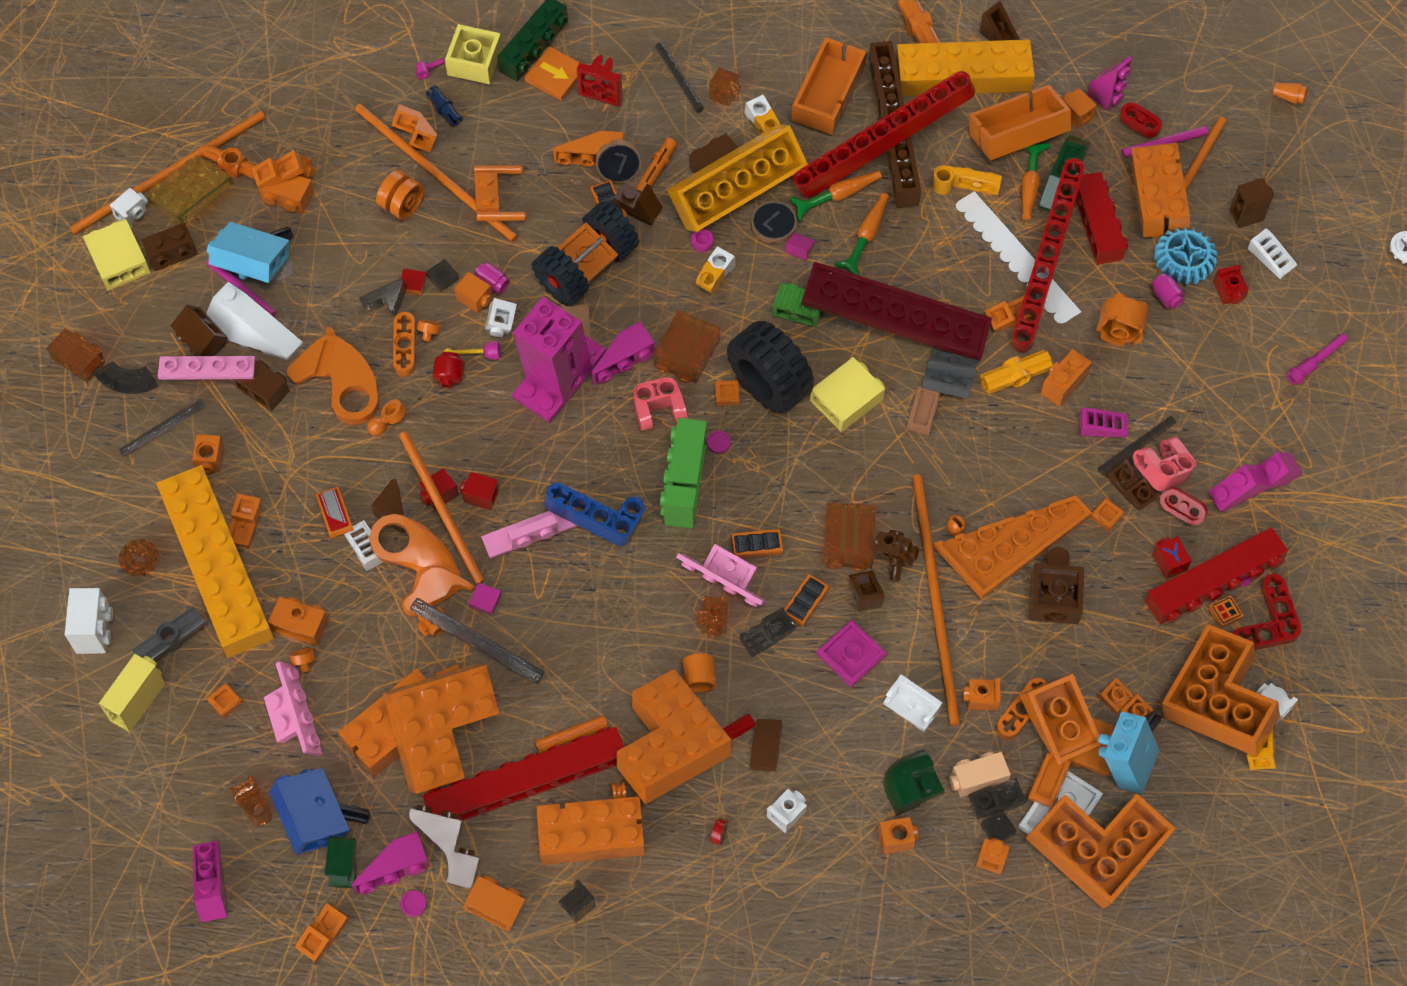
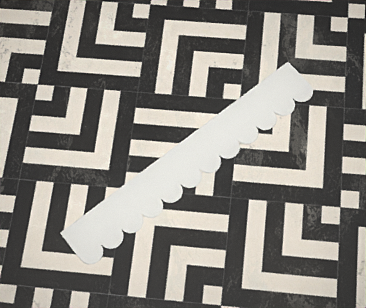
(1014, 251)

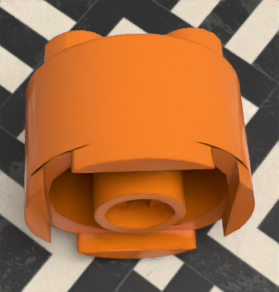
(1122, 320)

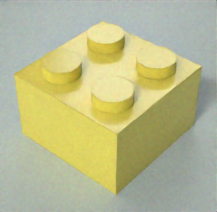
(473, 54)

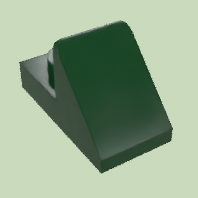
(341, 862)

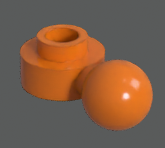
(391, 413)

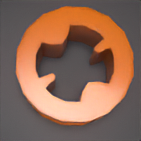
(619, 790)

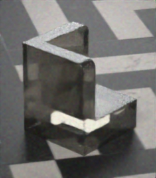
(578, 902)

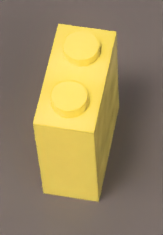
(116, 254)
(847, 394)
(132, 692)

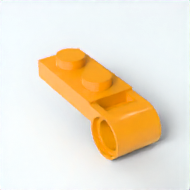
(965, 178)

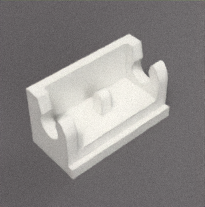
(912, 703)

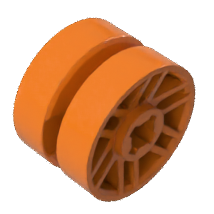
(400, 194)

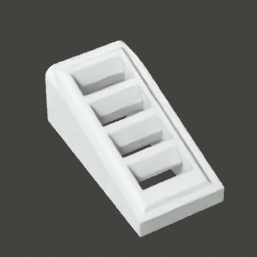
(1272, 243)
(370, 561)

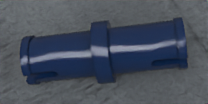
(444, 106)

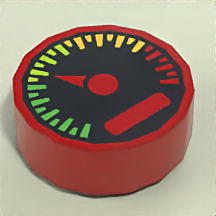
(719, 831)

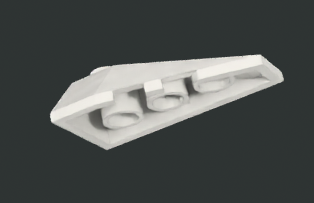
(250, 324)

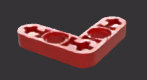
(1278, 624)

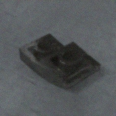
(994, 799)

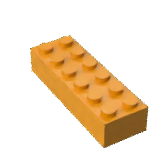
(990, 64)
(737, 177)

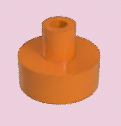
(428, 328)
(302, 658)

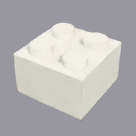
(88, 621)

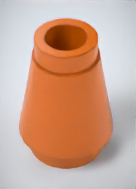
(1291, 92)

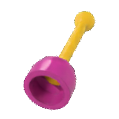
(491, 350)

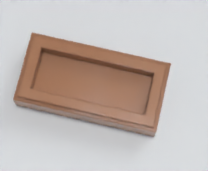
(923, 411)

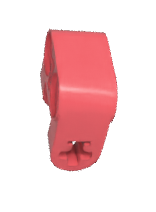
(658, 400)
(1167, 472)

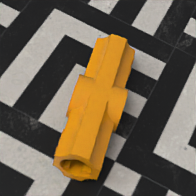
(1016, 371)

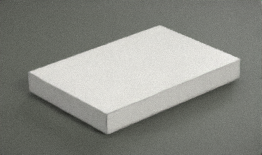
(1076, 789)

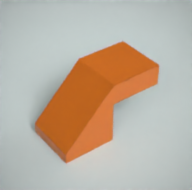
(415, 123)

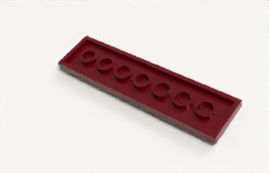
(896, 311)

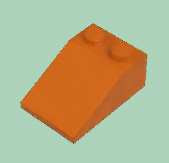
(1061, 718)

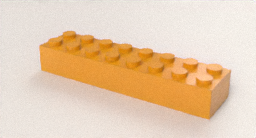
(214, 561)

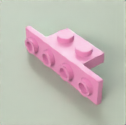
(206, 367)
(524, 533)
(727, 569)
(290, 711)

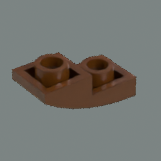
(1131, 486)
(766, 745)

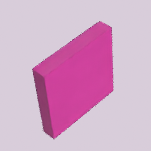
(851, 653)

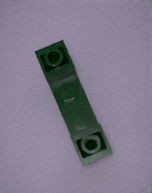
(1072, 148)

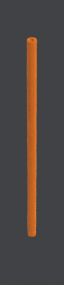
(429, 167)
(159, 177)

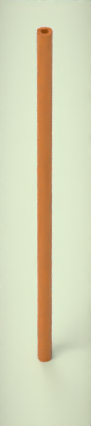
(936, 601)

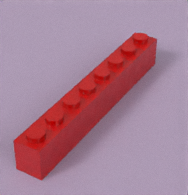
(527, 777)

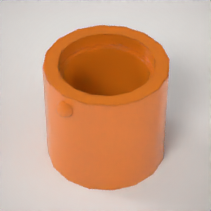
(699, 672)

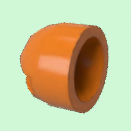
(953, 528)

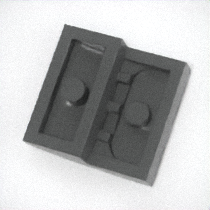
(950, 373)

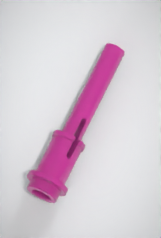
(1297, 374)

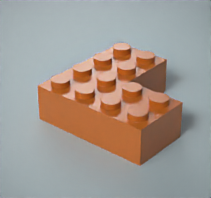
(1210, 695)
(424, 721)
(681, 739)
(1096, 857)

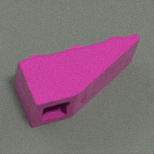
(1110, 83)
(626, 350)
(398, 859)
(209, 882)

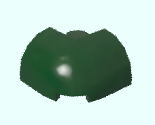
(911, 782)

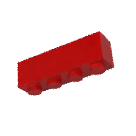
(1100, 219)

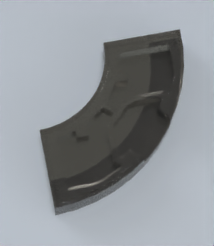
(125, 380)

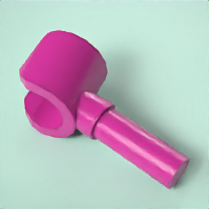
(422, 68)

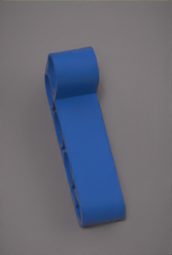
(594, 509)

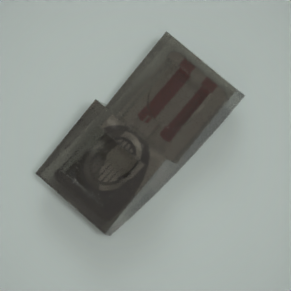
(767, 633)

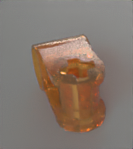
(251, 798)

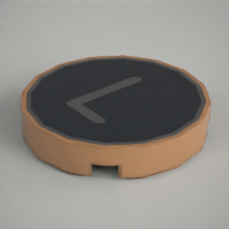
(618, 161)
(774, 222)

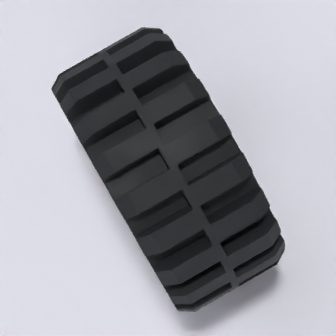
(770, 366)

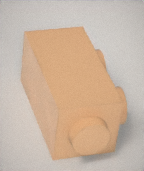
(980, 773)

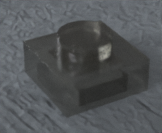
(442, 275)
(998, 826)

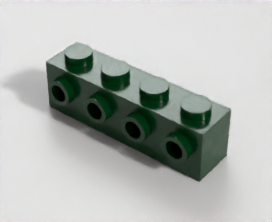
(532, 39)

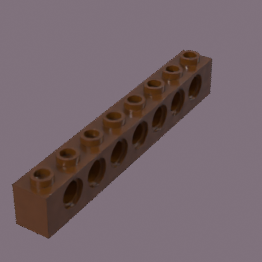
(889, 98)

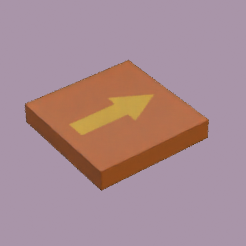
(553, 73)

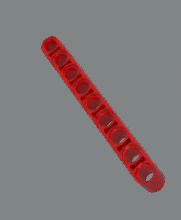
(954, 91)
(1048, 265)

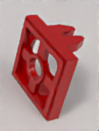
(597, 88)

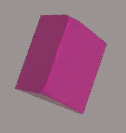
(799, 246)

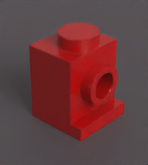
(1230, 284)

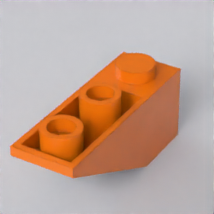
(584, 150)

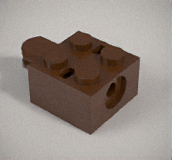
(1054, 589)

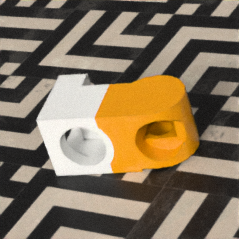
(761, 115)
(715, 270)

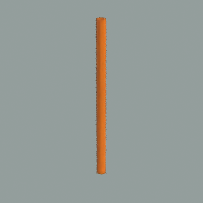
(1199, 159)
(441, 507)

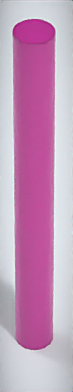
(1176, 138)
(227, 276)

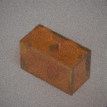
(76, 354)

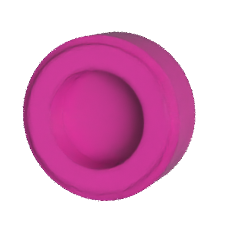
(702, 240)

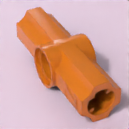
(918, 21)

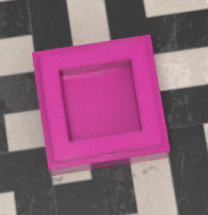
(485, 598)

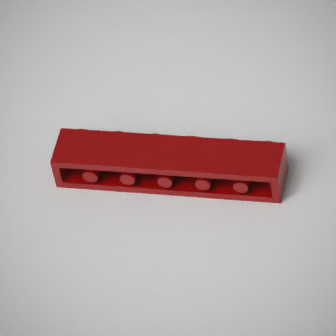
(1216, 576)

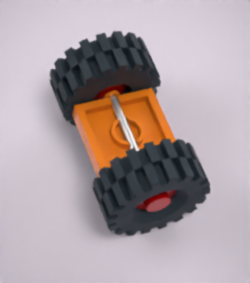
(586, 253)

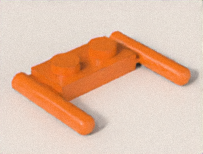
(487, 193)

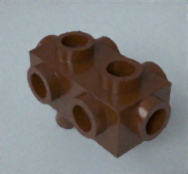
(896, 550)

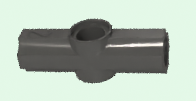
(181, 627)

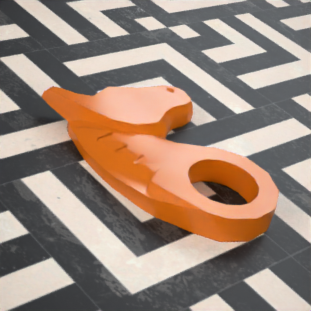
(346, 367)
(426, 554)

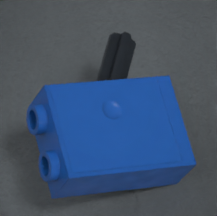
(311, 810)

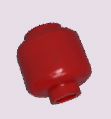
(448, 369)

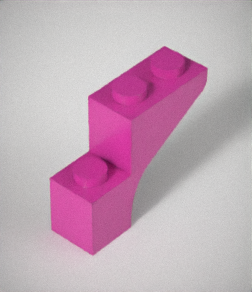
(1254, 479)

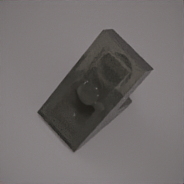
(390, 293)

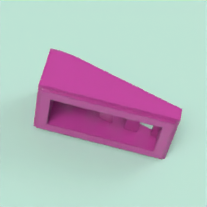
(1103, 431)

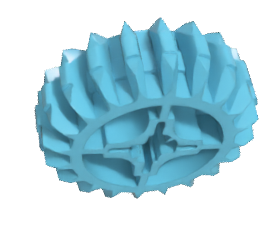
(1178, 261)

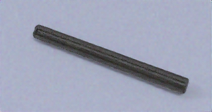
(477, 640)

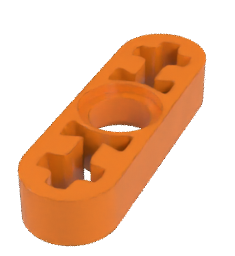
(399, 335)
(1021, 720)

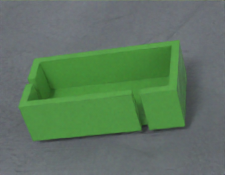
(683, 473)

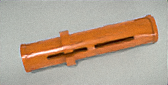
(667, 150)

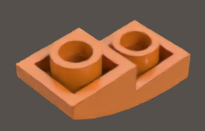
(1120, 699)

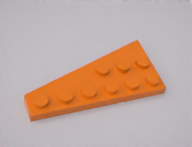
(1006, 546)

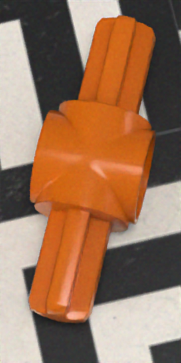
(226, 157)

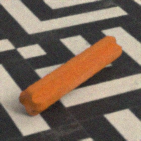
(567, 735)

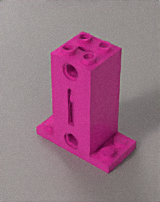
(553, 358)

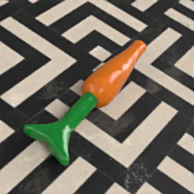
(1031, 179)
(836, 192)
(866, 233)

